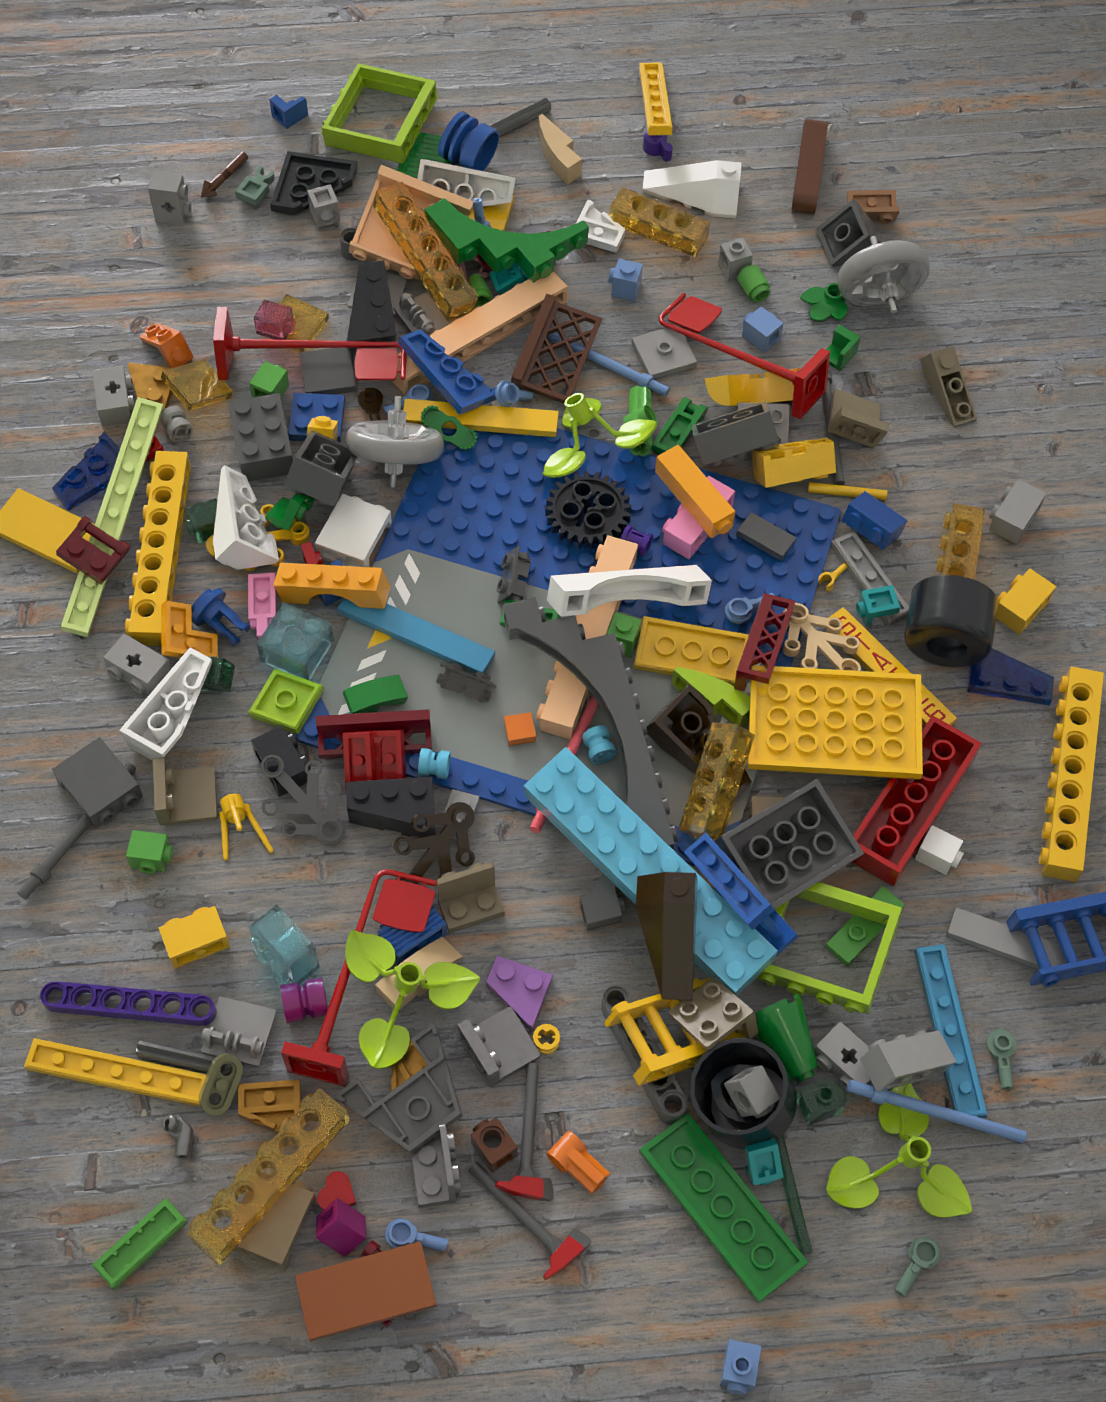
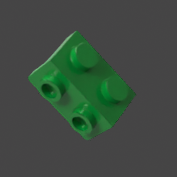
(288, 512)

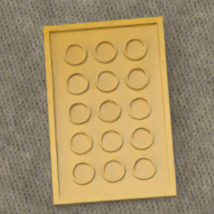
(837, 722)

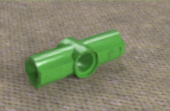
(640, 408)

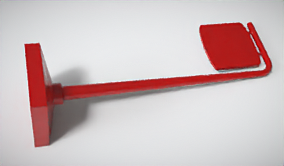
(697, 315)
(370, 363)
(399, 906)

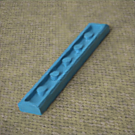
(421, 635)
(947, 1017)

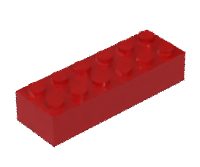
(911, 806)

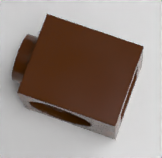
(498, 1156)

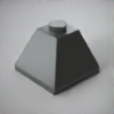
(847, 233)

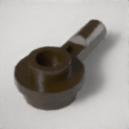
(370, 400)

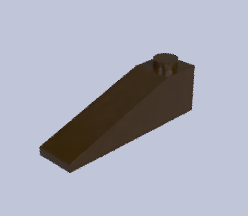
(684, 728)
(668, 921)

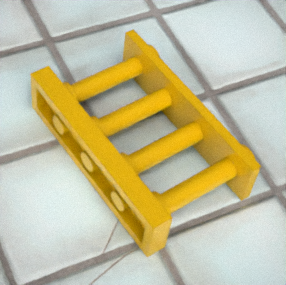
(676, 1058)

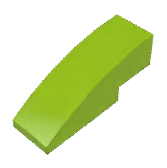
(721, 696)

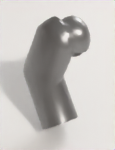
(182, 1133)

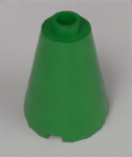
(787, 1033)

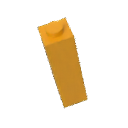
(695, 491)

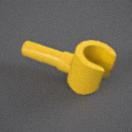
(831, 577)

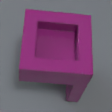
(340, 1227)

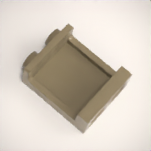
(277, 1231)

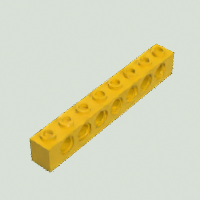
(176, 469)
(1088, 687)

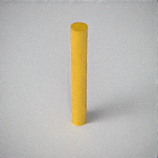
(848, 491)

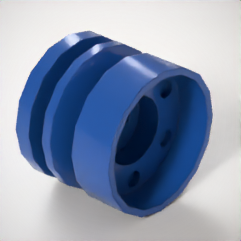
(468, 142)

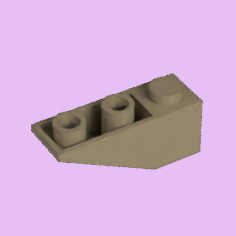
(948, 385)

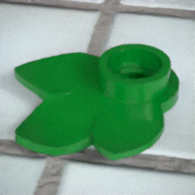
(825, 303)

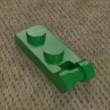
(678, 427)

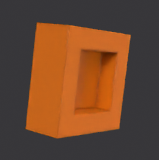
(520, 728)

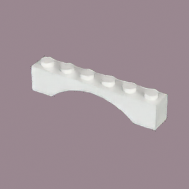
(584, 591)

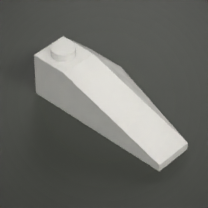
(468, 182)
(703, 185)
(239, 528)
(166, 711)

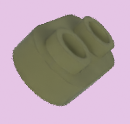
(220, 1083)

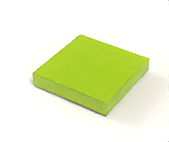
(286, 701)

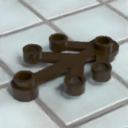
(439, 844)

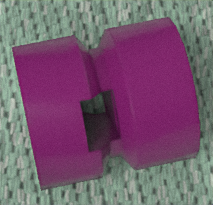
(304, 1000)

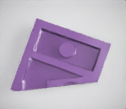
(519, 988)

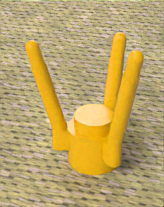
(234, 812)

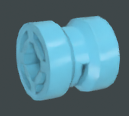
(599, 744)
(434, 763)

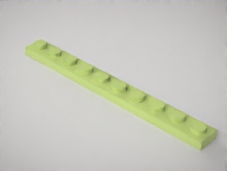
(114, 510)

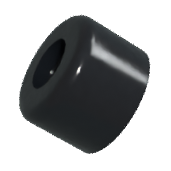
(951, 621)
(712, 1098)

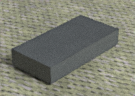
(766, 536)

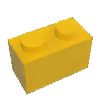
(1024, 600)
(194, 936)

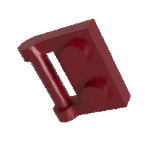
(87, 556)

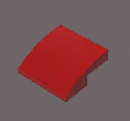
(374, 755)

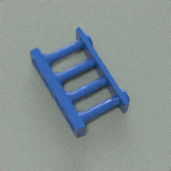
(740, 893)
(1055, 915)

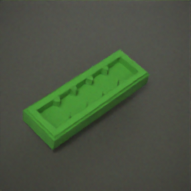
(859, 931)
(139, 1244)

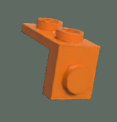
(169, 342)

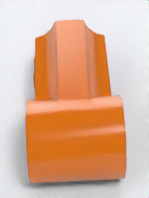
(571, 1156)

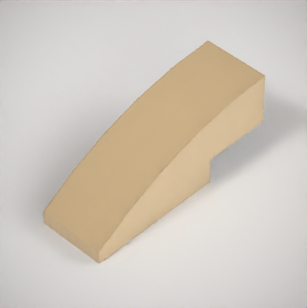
(559, 151)
(436, 951)

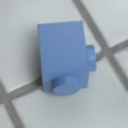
(626, 279)
(762, 329)
(740, 1367)

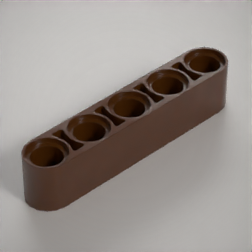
(809, 166)

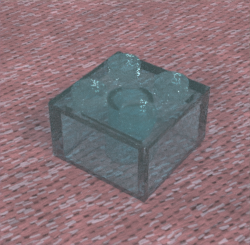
(295, 641)
(283, 947)

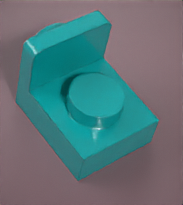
(508, 278)
(877, 603)
(763, 1162)

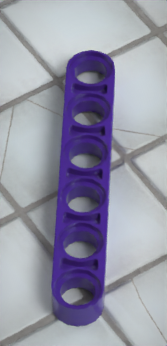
(129, 998)

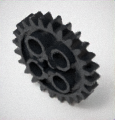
(567, 500)

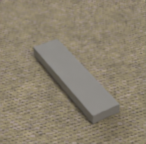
(866, 570)
(998, 939)

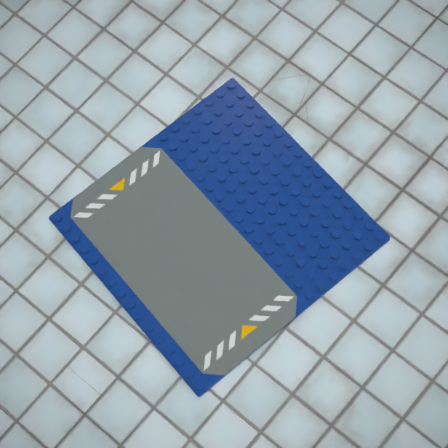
(446, 570)

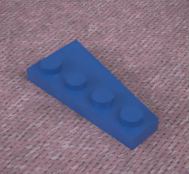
(446, 373)

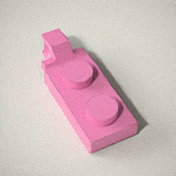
(261, 601)

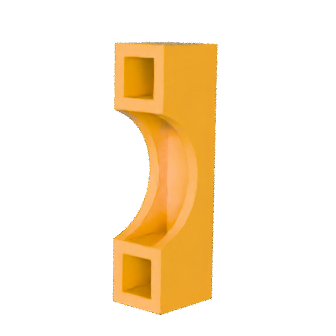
(361, 585)

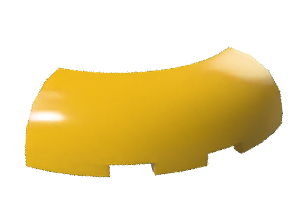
(747, 388)

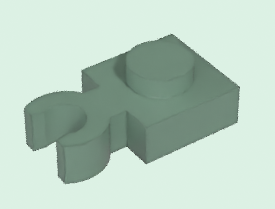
(255, 189)

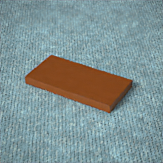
(365, 1291)

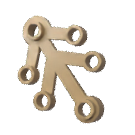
(816, 639)

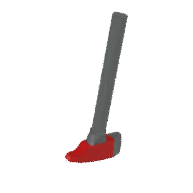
(525, 1183)
(561, 1252)

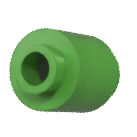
(754, 283)

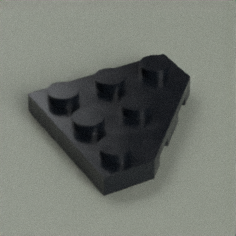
(307, 172)

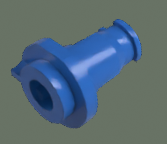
(211, 608)

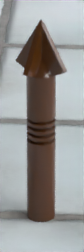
(209, 188)

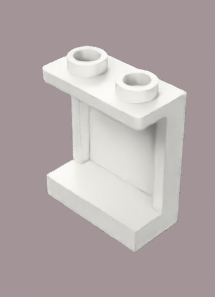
(352, 531)

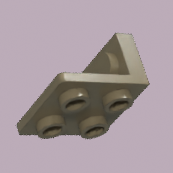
(856, 419)
(183, 793)
(469, 897)
(714, 1014)

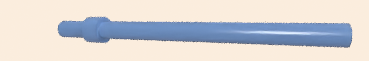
(642, 379)
(935, 1111)

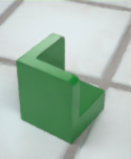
(843, 347)

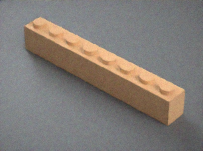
(488, 324)
(566, 691)

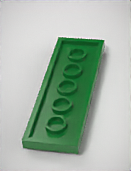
(723, 1208)

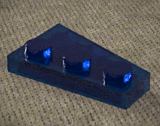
(89, 475)
(1010, 679)

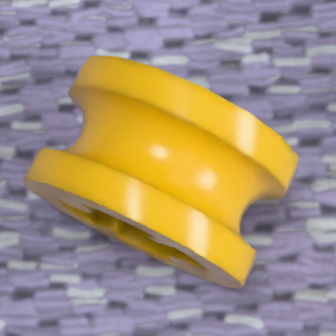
(546, 1030)

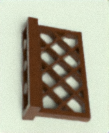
(538, 338)

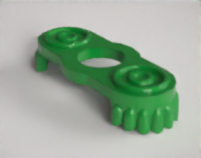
(434, 418)

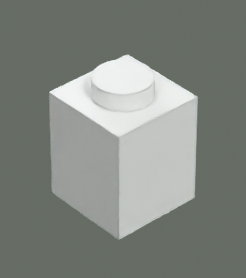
(940, 850)

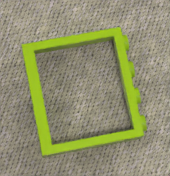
(389, 81)
(825, 992)

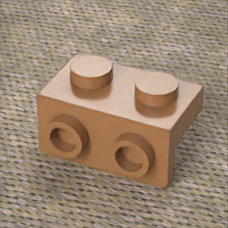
(877, 204)

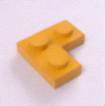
(178, 633)

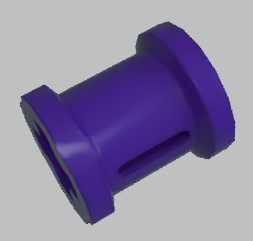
(644, 541)

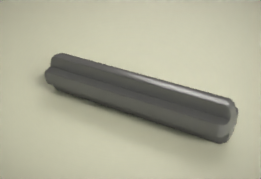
(522, 116)
(175, 1056)

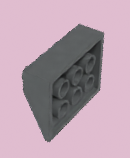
(791, 844)

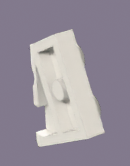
(602, 229)

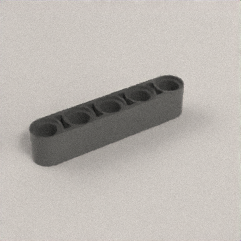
(658, 1095)

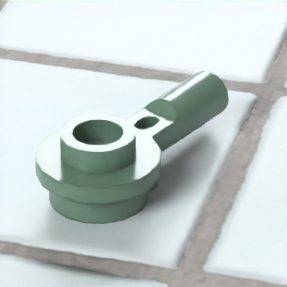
(1002, 1046)
(923, 1254)

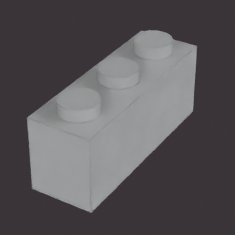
(907, 1059)

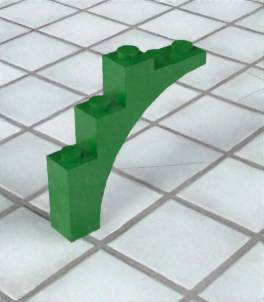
(499, 248)

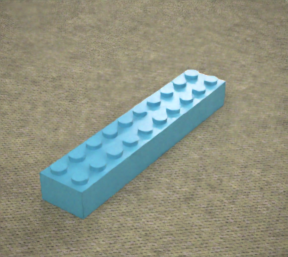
(628, 848)

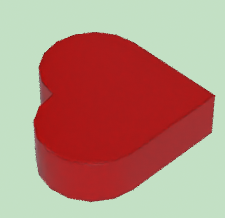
(336, 1187)

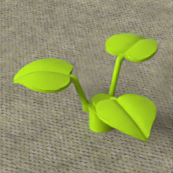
(580, 412)
(372, 955)
(939, 1194)

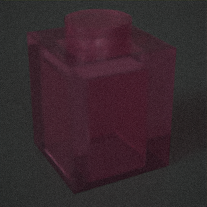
(274, 320)

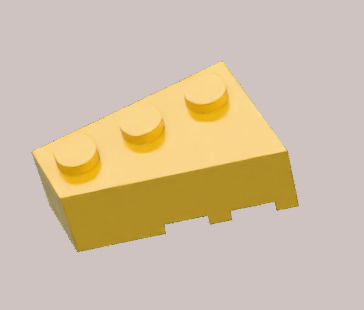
(794, 462)

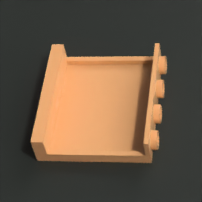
(373, 238)

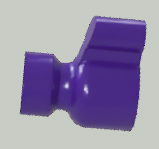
(657, 145)

